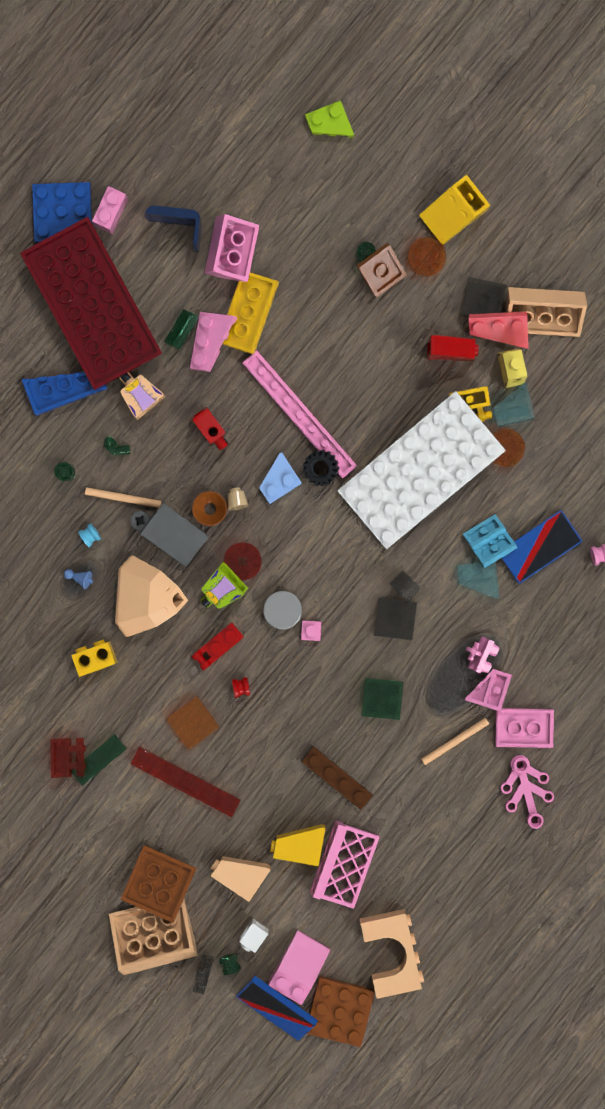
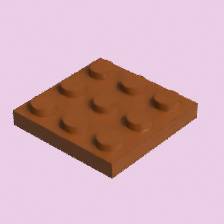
(158, 883)
(341, 1011)

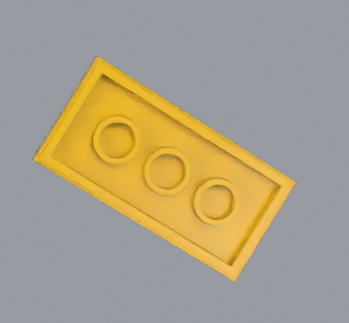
(251, 307)

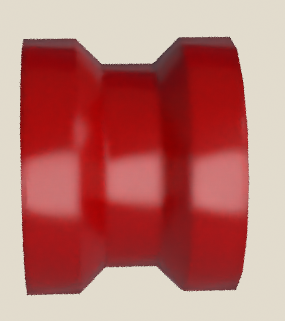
(241, 687)

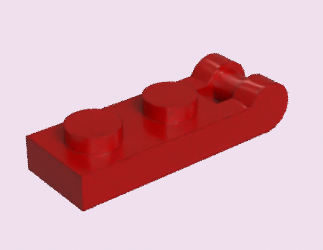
(218, 645)

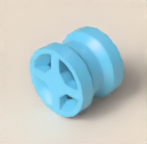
(89, 535)

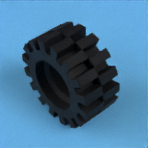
(332, 465)

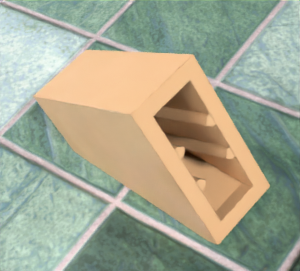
(240, 875)

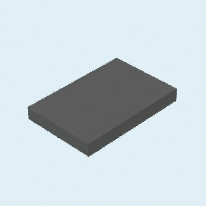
(174, 534)

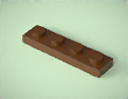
(337, 777)

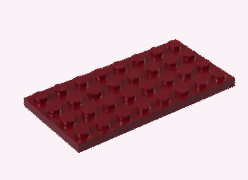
(91, 303)

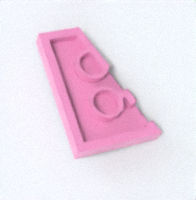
(209, 337)

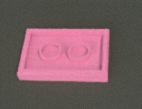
(524, 728)

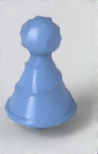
(83, 578)

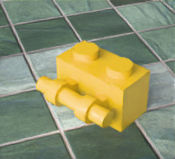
(477, 398)

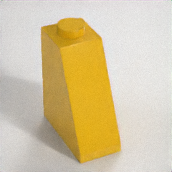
(300, 845)

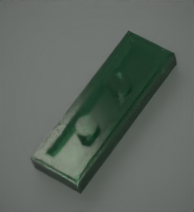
(101, 758)

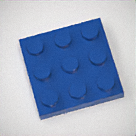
(59, 207)

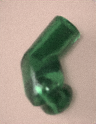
(114, 448)

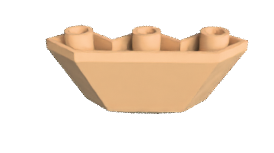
(145, 597)

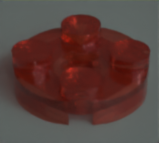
(253, 560)

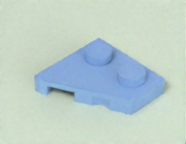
(279, 480)

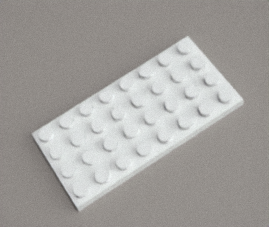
(421, 470)

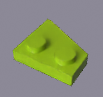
(330, 121)

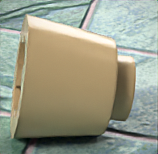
(236, 499)

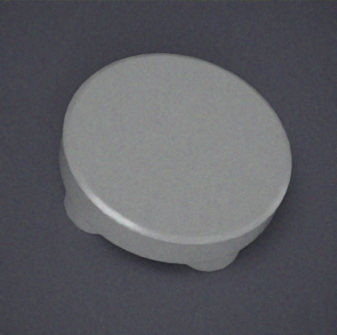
(282, 610)

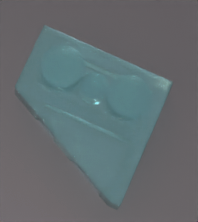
(514, 408)
(479, 578)

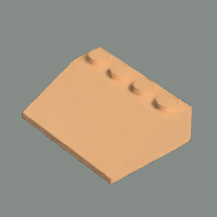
(149, 940)

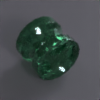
(367, 249)
(62, 469)
(230, 964)

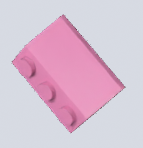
(231, 248)

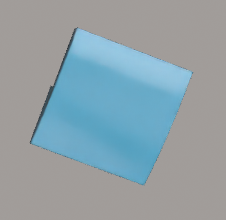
(490, 541)

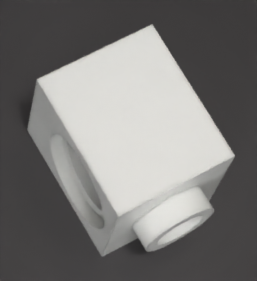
(253, 936)

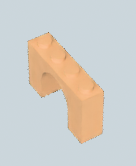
(406, 975)

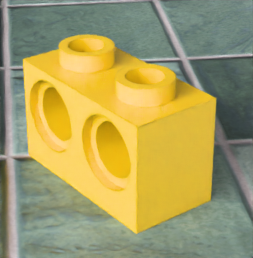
(96, 663)

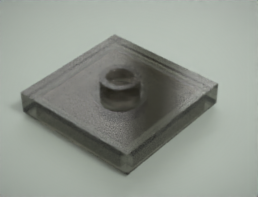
(482, 297)
(395, 619)

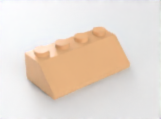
(549, 310)

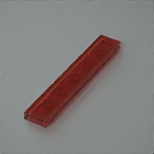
(185, 781)

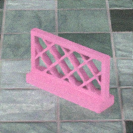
(329, 858)

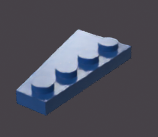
(56, 391)

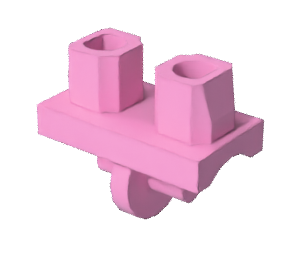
(479, 654)

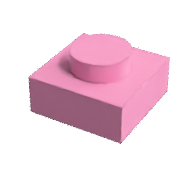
(311, 630)

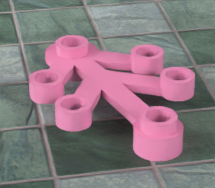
(525, 788)

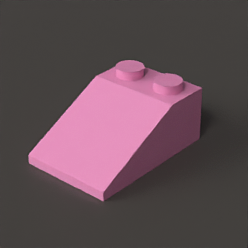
(298, 967)

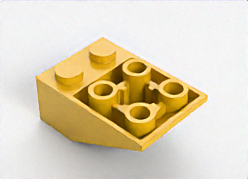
(454, 210)

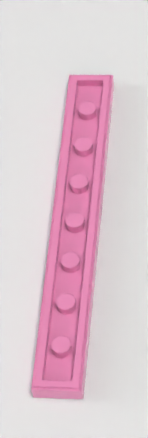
(297, 411)

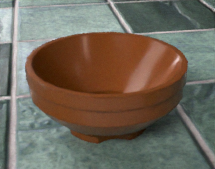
(202, 500)

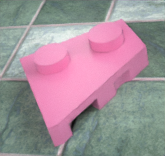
(491, 691)

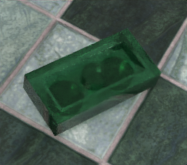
(181, 329)

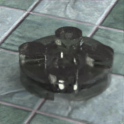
(203, 974)

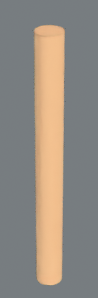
(122, 497)
(455, 741)

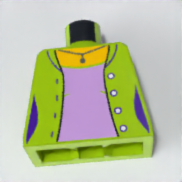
(222, 588)

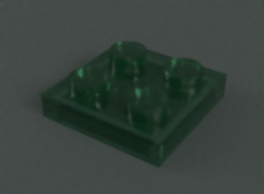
(382, 698)

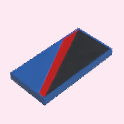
(541, 546)
(276, 1008)

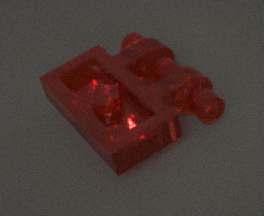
(62, 758)

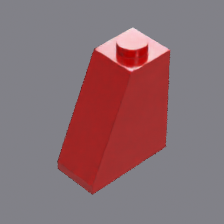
(451, 348)

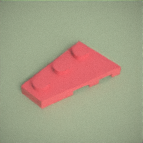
(501, 327)

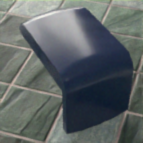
(177, 216)

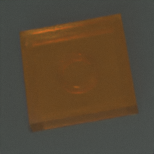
(192, 722)

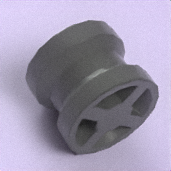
(141, 520)

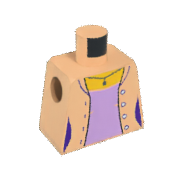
(140, 394)

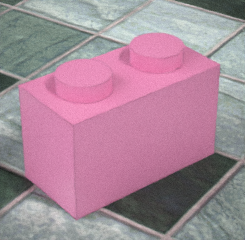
(110, 210)

